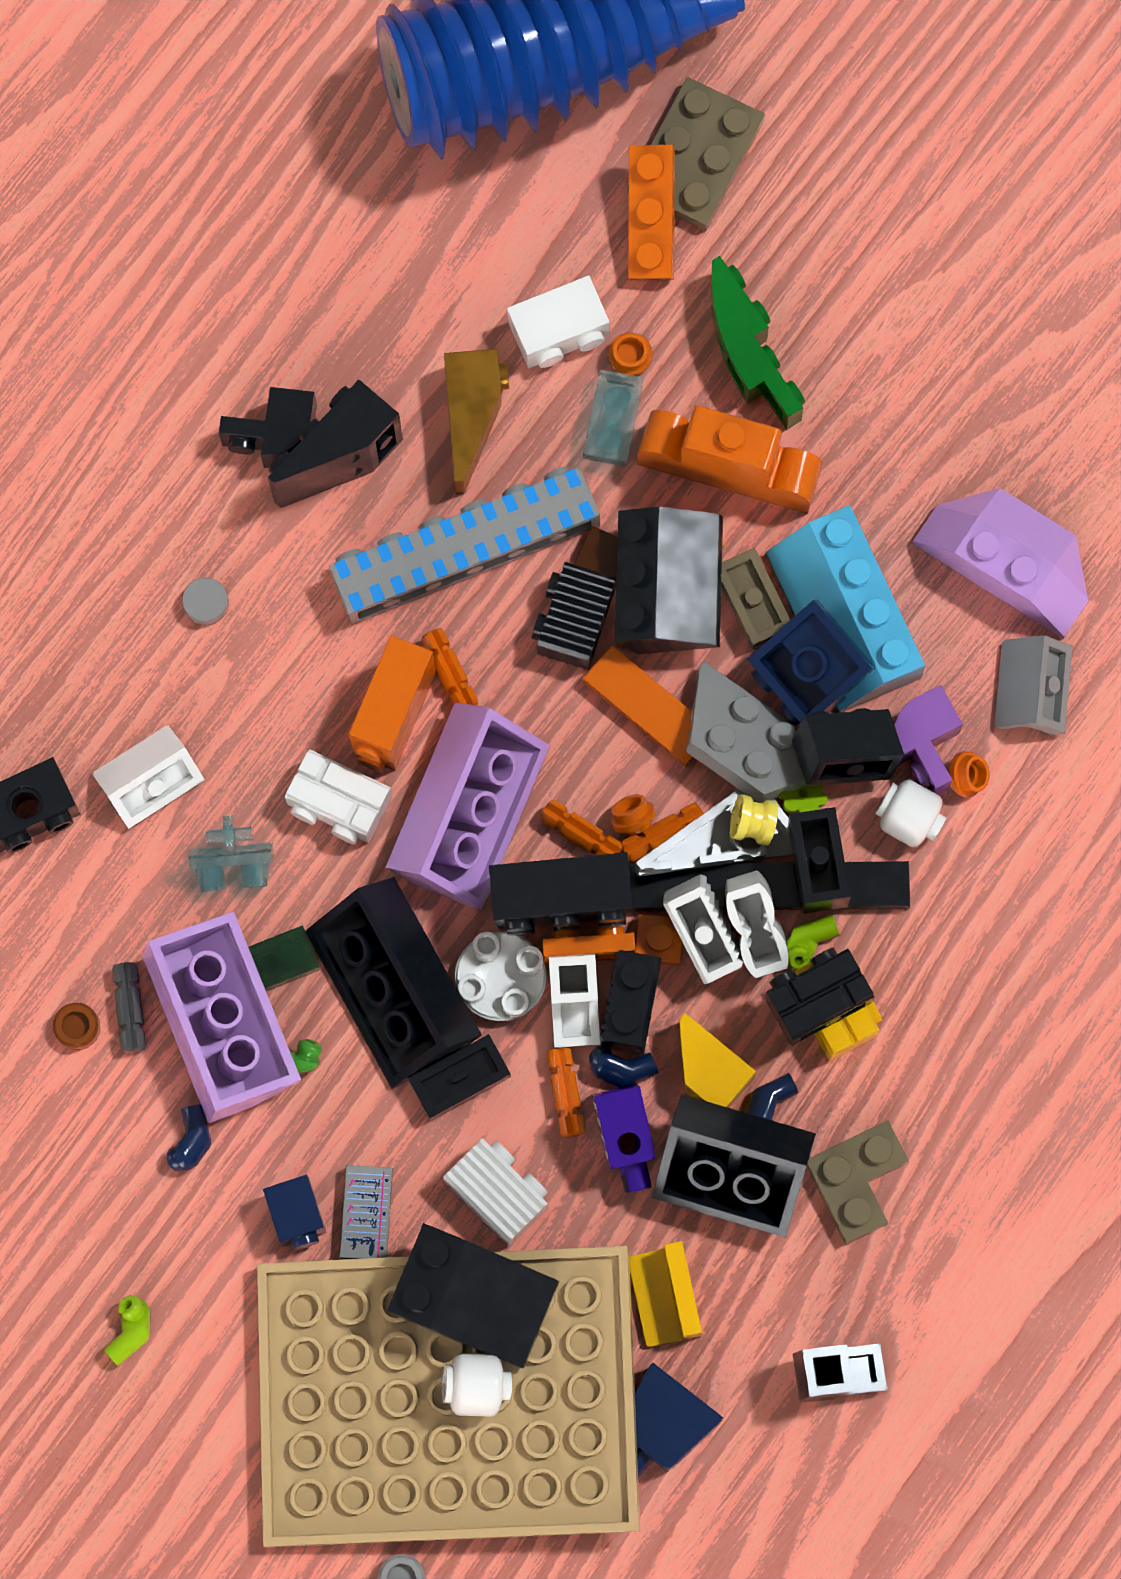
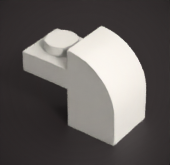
(574, 1000)

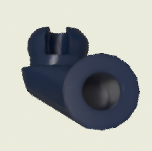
(617, 1070)
(194, 1143)

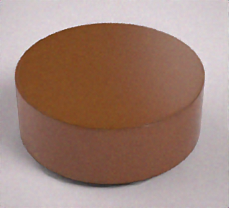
(76, 1026)

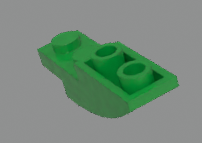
(740, 332)

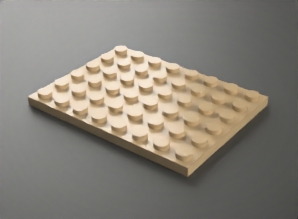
(375, 1456)

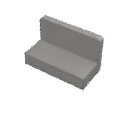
(1034, 684)

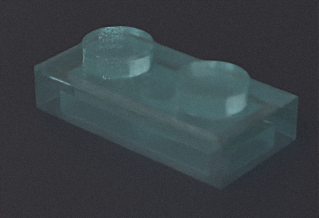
(613, 418)

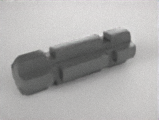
(129, 1007)

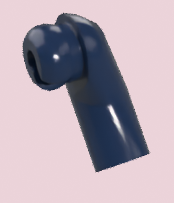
(764, 1098)

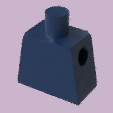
(669, 1420)

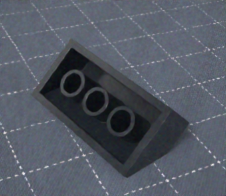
(392, 981)

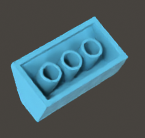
(836, 566)

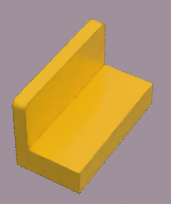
(665, 1295)

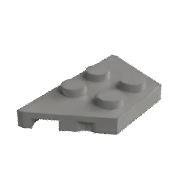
(742, 738)

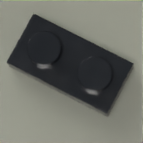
(459, 1077)

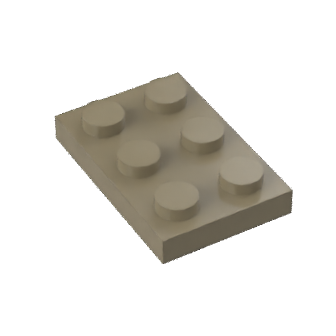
(710, 145)

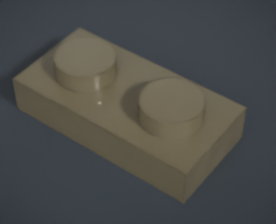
(753, 597)

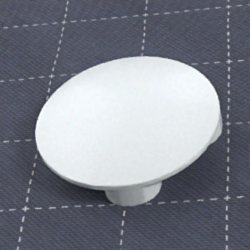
(500, 976)

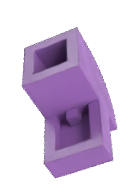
(921, 727)

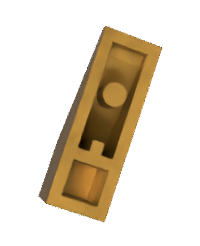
(474, 402)

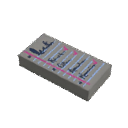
(366, 1212)

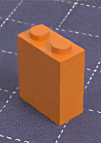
(392, 704)

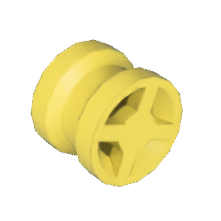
(753, 820)

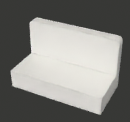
(148, 776)

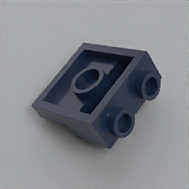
(810, 664)

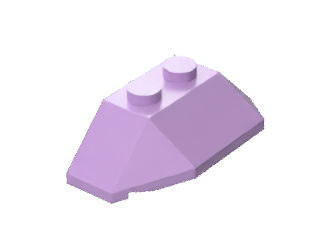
(1010, 555)

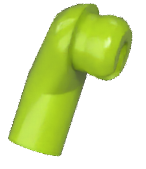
(805, 939)
(134, 1329)

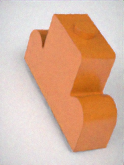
(730, 456)

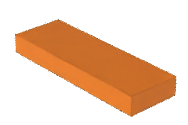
(642, 702)

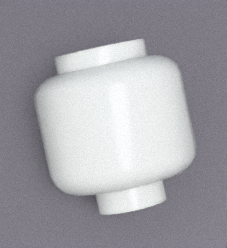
(911, 813)
(476, 1385)

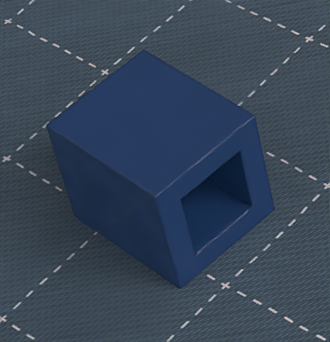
(295, 1212)

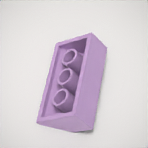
(468, 804)
(220, 1016)

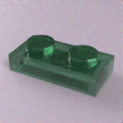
(284, 958)

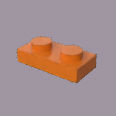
(604, 944)

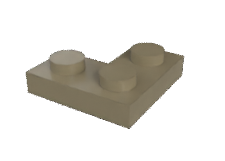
(845, 1174)

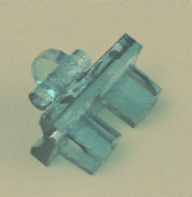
(211, 861)

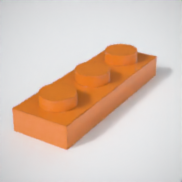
(651, 212)

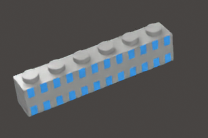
(464, 544)

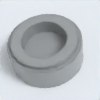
(205, 601)
(401, 1567)

